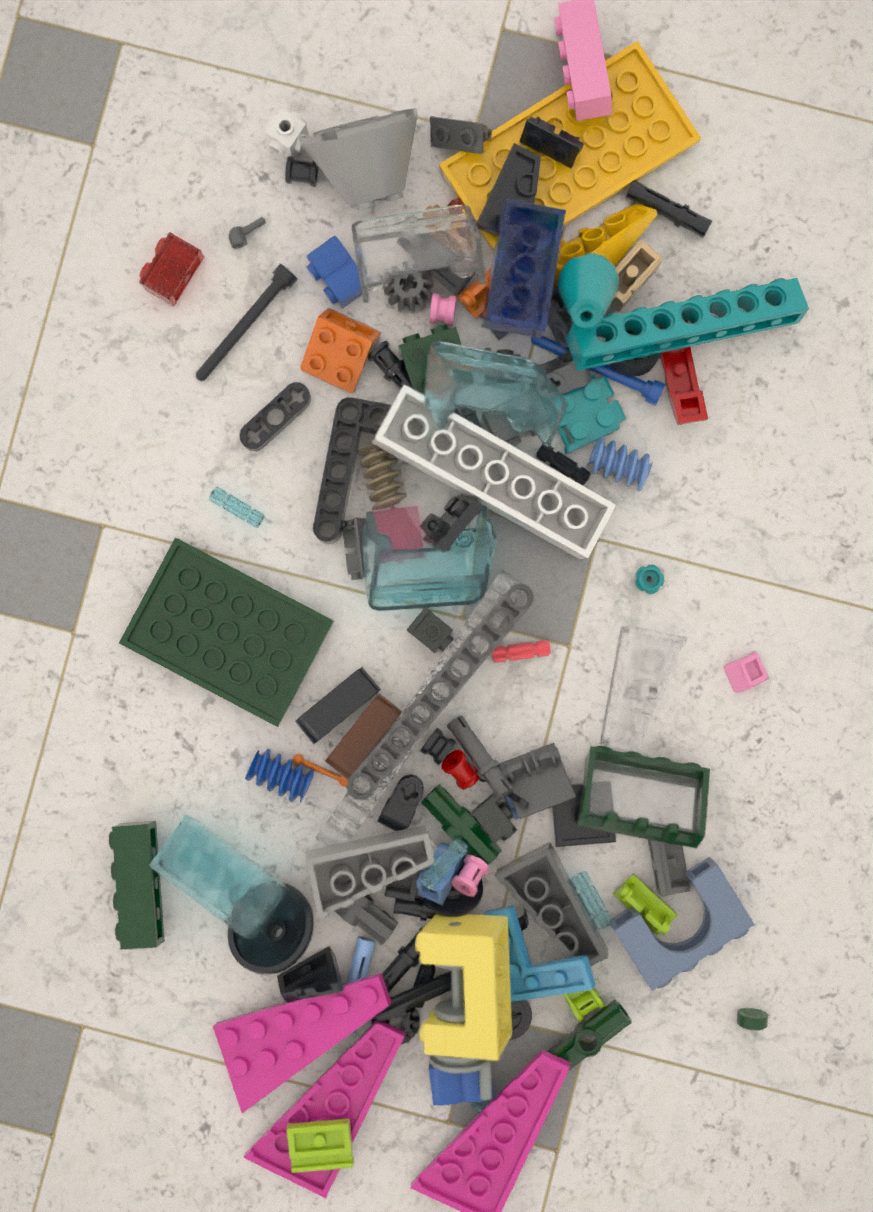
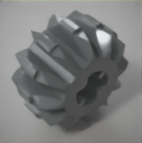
(415, 295)

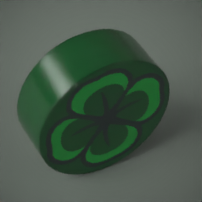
(752, 1019)

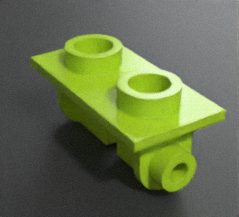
(650, 906)

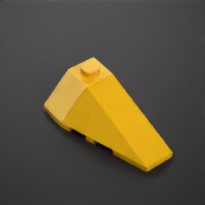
(608, 240)

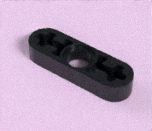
(284, 395)

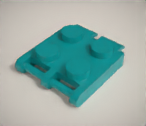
(590, 414)

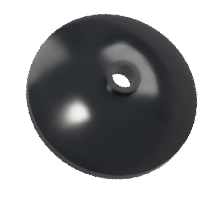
(274, 954)

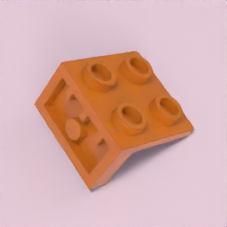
(339, 349)

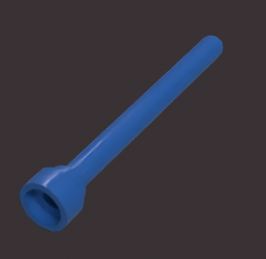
(649, 389)

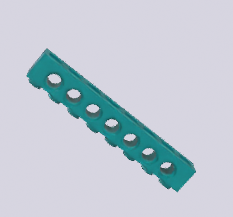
(784, 295)

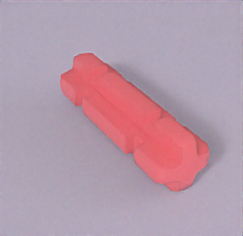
(521, 651)

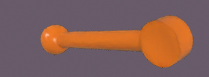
(299, 759)

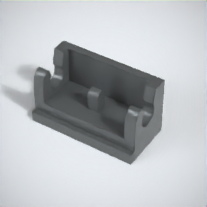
(668, 868)

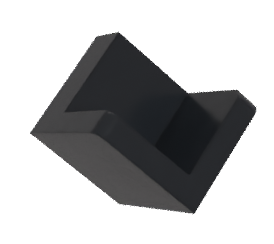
(403, 888)

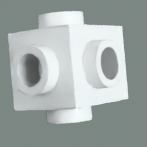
(283, 141)

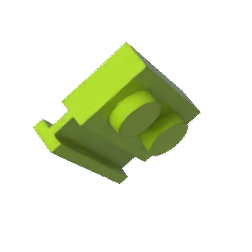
(320, 1145)

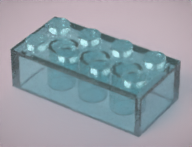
(219, 877)

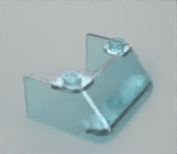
(494, 385)
(427, 575)

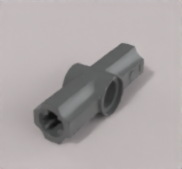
(369, 918)

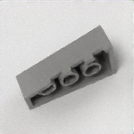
(364, 866)

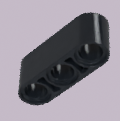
(337, 705)

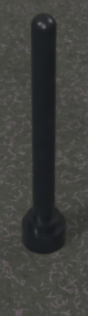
(280, 281)

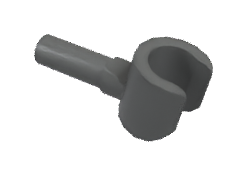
(237, 234)

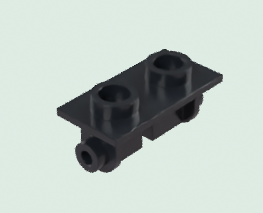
(559, 147)

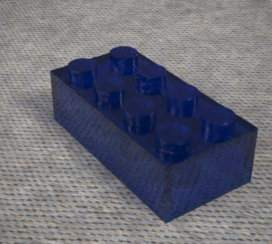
(523, 268)

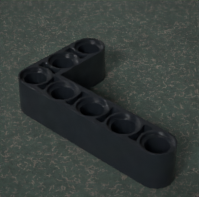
(345, 457)

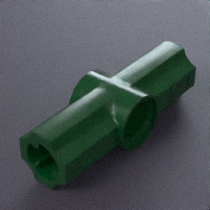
(460, 824)
(602, 1025)

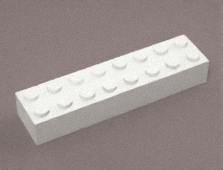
(495, 474)

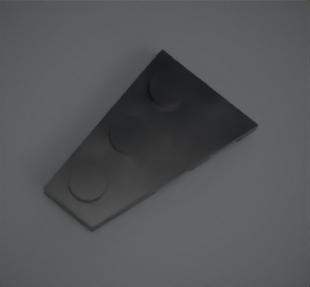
(515, 181)

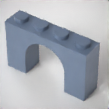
(722, 921)

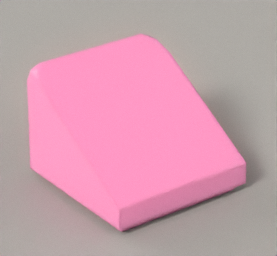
(746, 672)

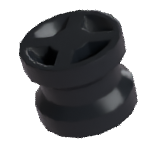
(438, 746)

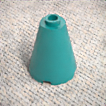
(588, 288)

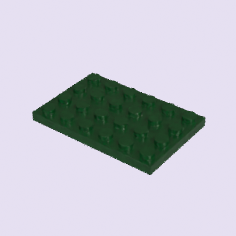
(226, 632)

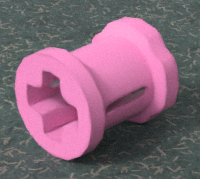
(470, 875)

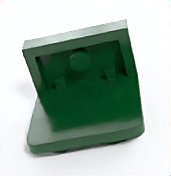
(416, 349)

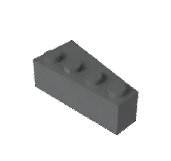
(550, 897)

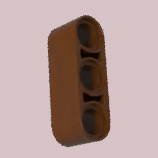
(363, 736)

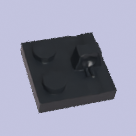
(445, 530)

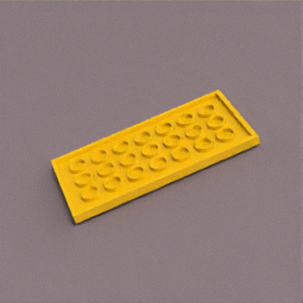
(617, 149)

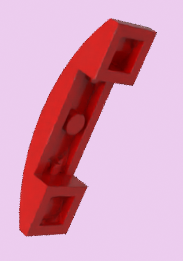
(683, 386)

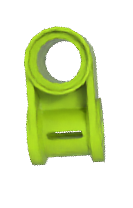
(584, 1002)

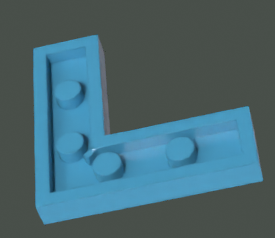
(541, 978)

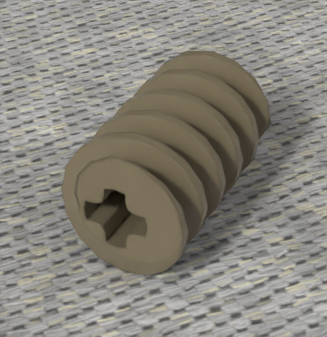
(382, 477)

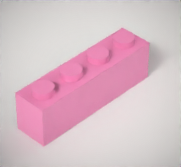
(585, 59)

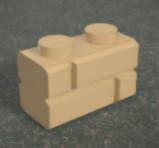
(635, 272)

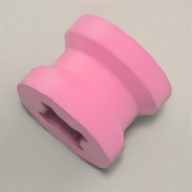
(442, 309)

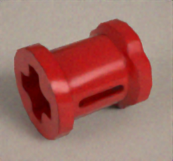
(457, 765)

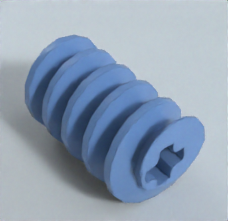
(620, 463)

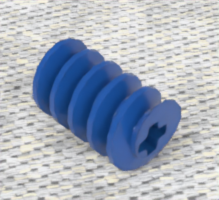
(279, 775)

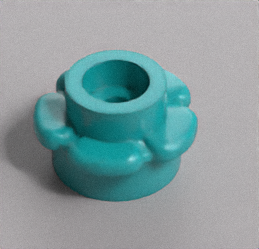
(656, 575)

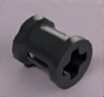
(301, 171)

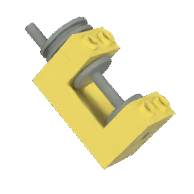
(474, 1029)

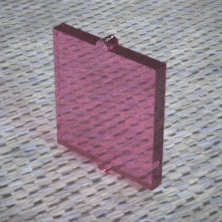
(401, 526)

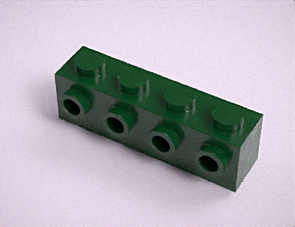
(137, 885)

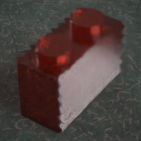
(170, 268)

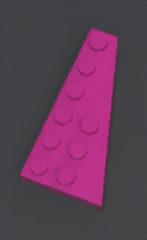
(282, 1039)
(339, 1093)
(489, 1153)

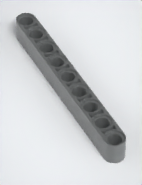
(435, 707)

